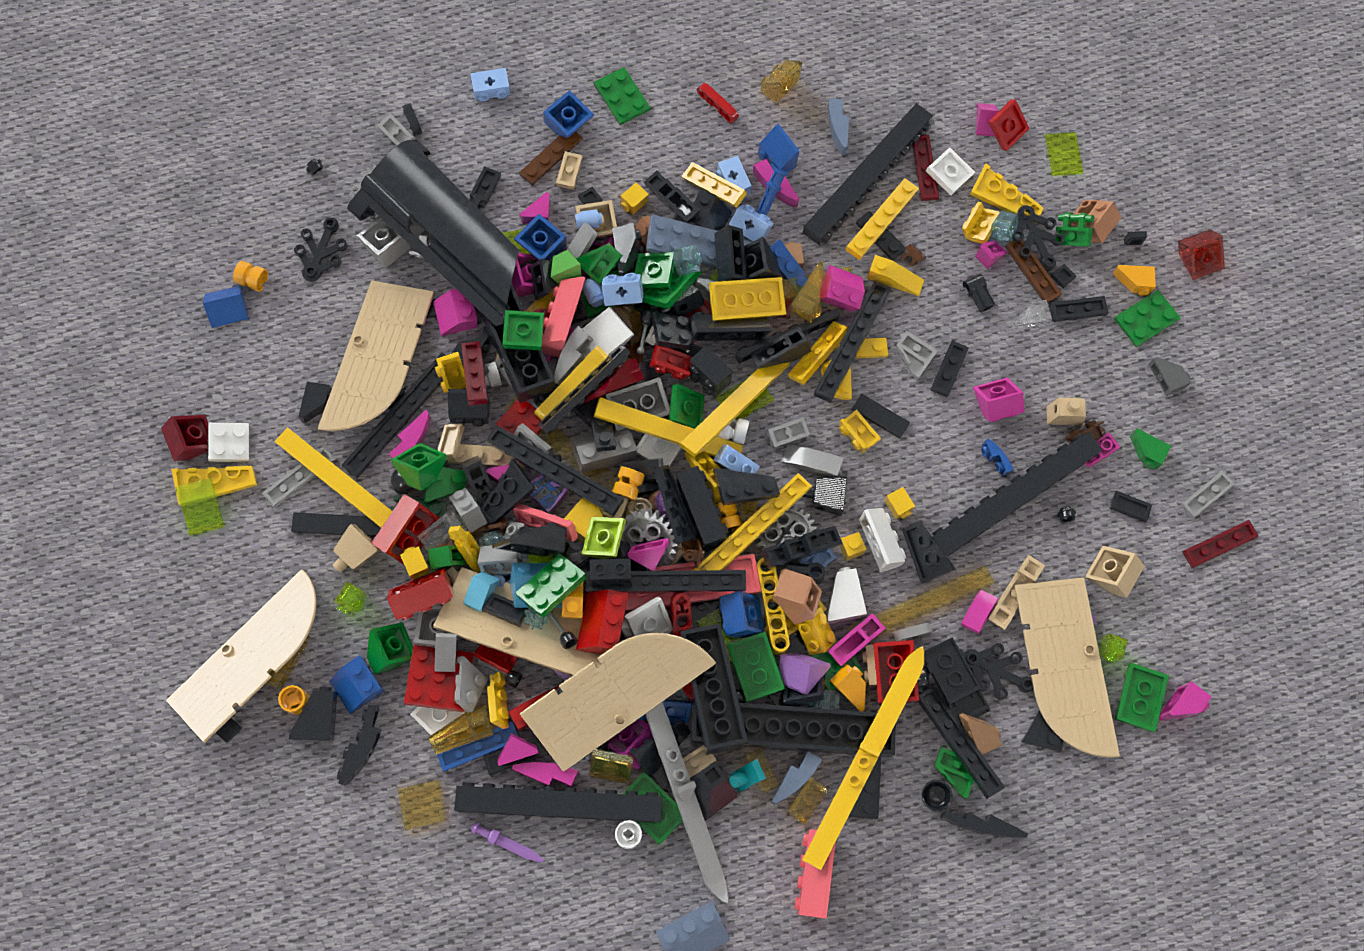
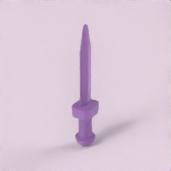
(494, 837)

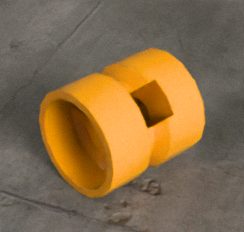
(248, 275)
(628, 490)
(729, 516)
(293, 699)

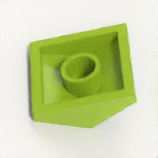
(603, 537)

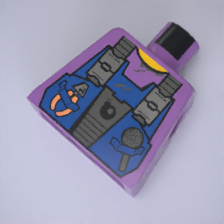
(548, 494)

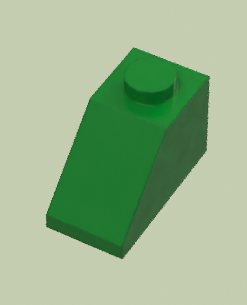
(1149, 449)
(445, 557)

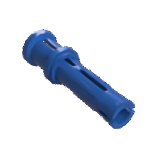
(773, 186)

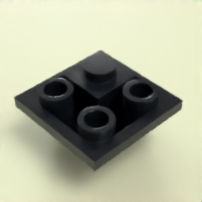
(712, 790)

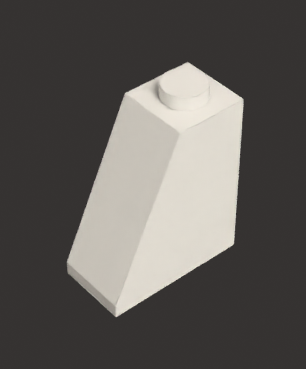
(846, 597)

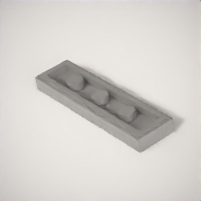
(293, 481)

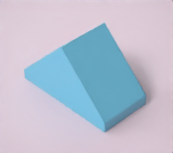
(480, 590)

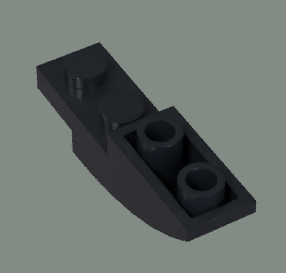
(358, 754)

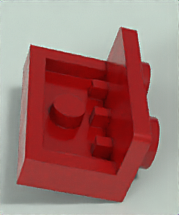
(670, 361)
(496, 658)

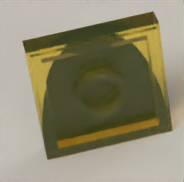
(611, 766)
(421, 804)

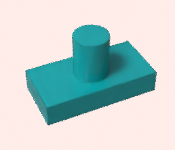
(747, 776)

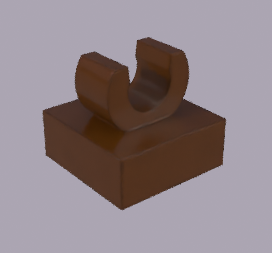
(915, 253)

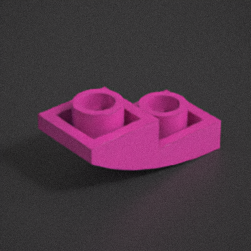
(1108, 446)
(979, 611)

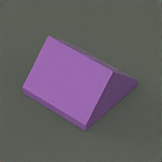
(801, 671)

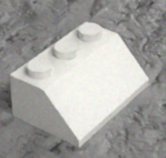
(882, 539)

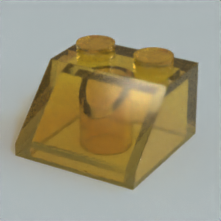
(781, 80)

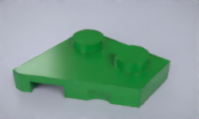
(600, 262)
(447, 483)
(953, 772)

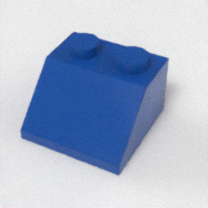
(566, 115)
(779, 150)
(541, 239)
(741, 614)
(356, 684)

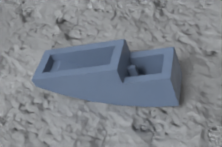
(838, 124)
(796, 777)

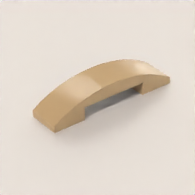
(1008, 603)

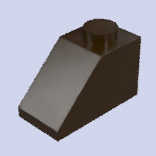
(632, 319)

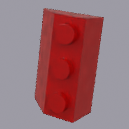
(403, 527)
(420, 594)
(602, 621)
(888, 661)

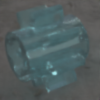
(534, 619)

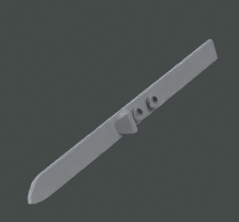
(687, 802)

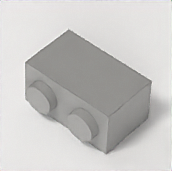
(468, 510)

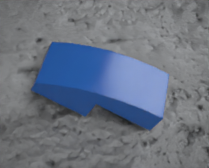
(993, 452)

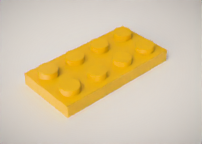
(747, 299)

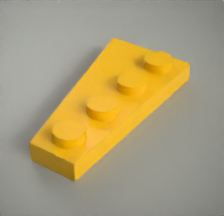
(1000, 194)
(223, 479)

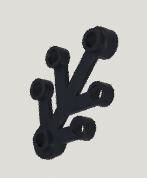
(1036, 235)
(320, 252)
(995, 669)

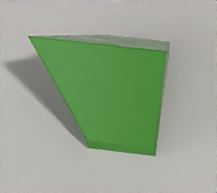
(565, 267)

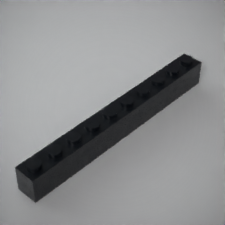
(867, 174)
(1017, 494)
(558, 803)

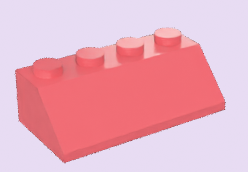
(561, 315)
(814, 884)

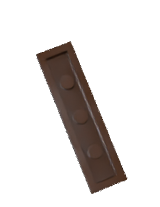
(549, 157)
(1034, 272)

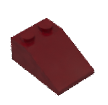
(622, 377)

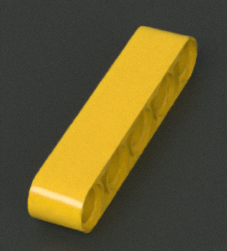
(594, 359)
(772, 615)

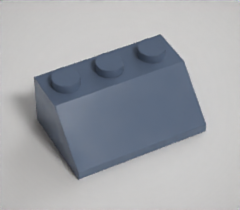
(695, 931)

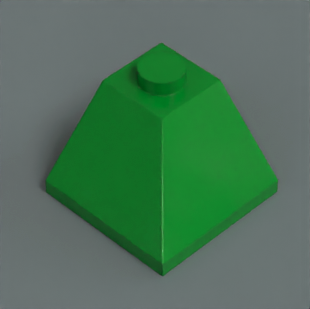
(419, 465)
(388, 648)

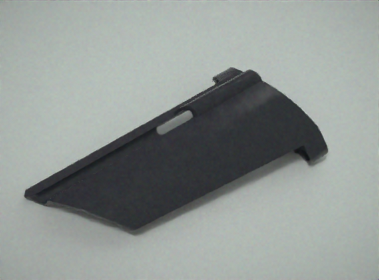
(462, 239)

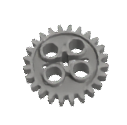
(791, 515)
(643, 523)

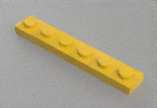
(881, 219)

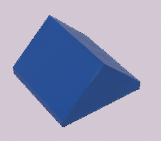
(225, 306)

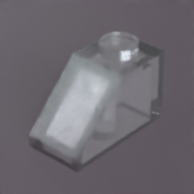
(1034, 315)
(438, 532)

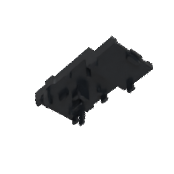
(955, 679)

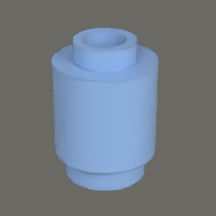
(591, 217)
(593, 292)

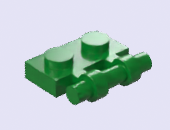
(1075, 235)

